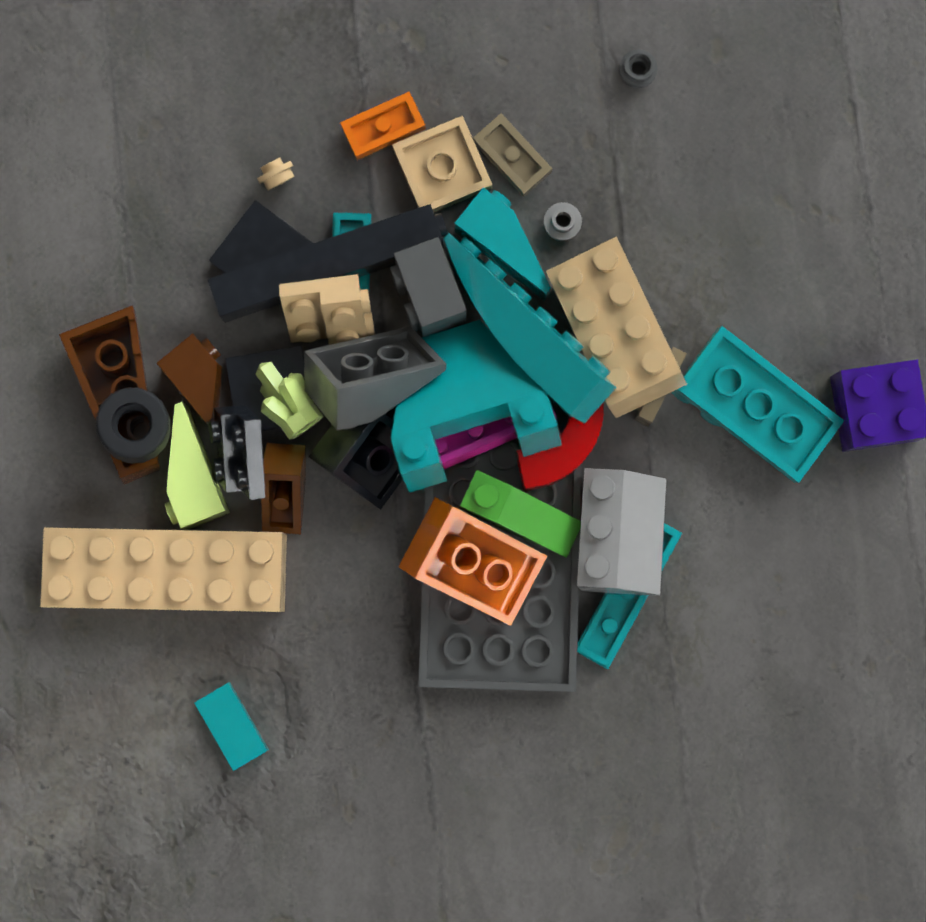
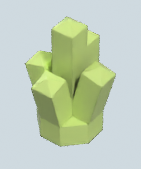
(287, 401)

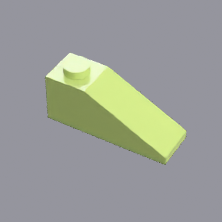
(190, 482)

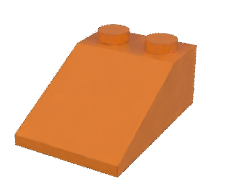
(472, 561)

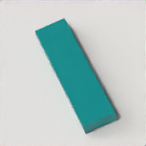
(616, 615)

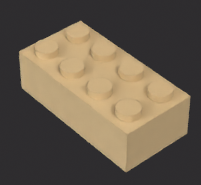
(616, 325)

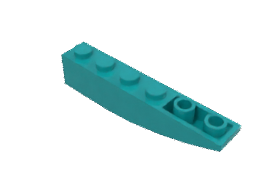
(529, 334)

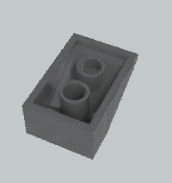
(368, 375)

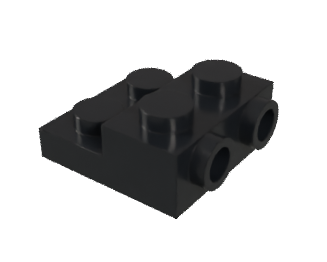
(238, 451)

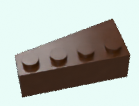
(105, 360)

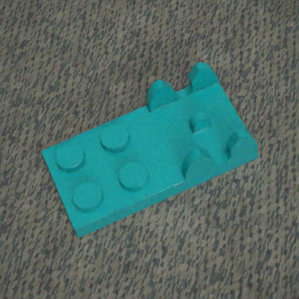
(758, 404)

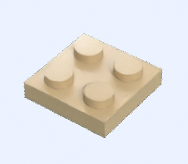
(442, 165)

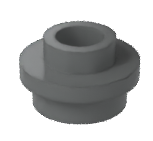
(641, 58)

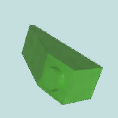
(520, 514)

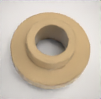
(275, 173)

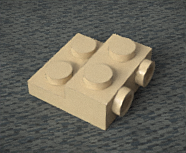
(327, 309)

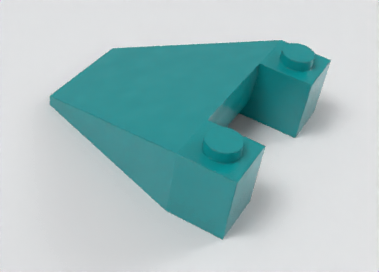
(474, 390)

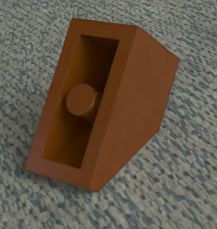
(195, 374)
(284, 488)

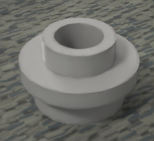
(562, 233)

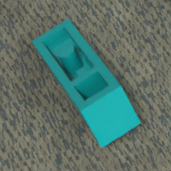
(499, 235)

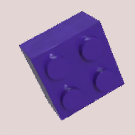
(880, 405)

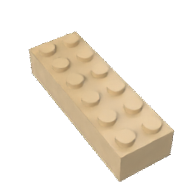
(164, 569)

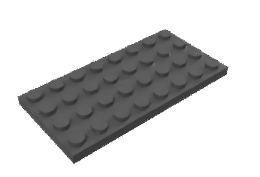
(540, 647)

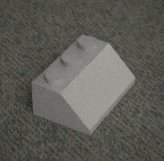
(621, 532)

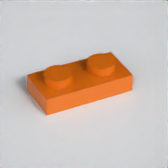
(383, 125)

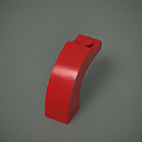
(559, 462)

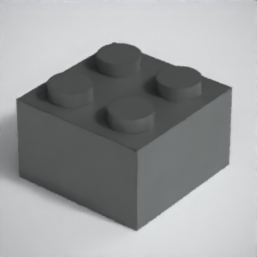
(430, 288)

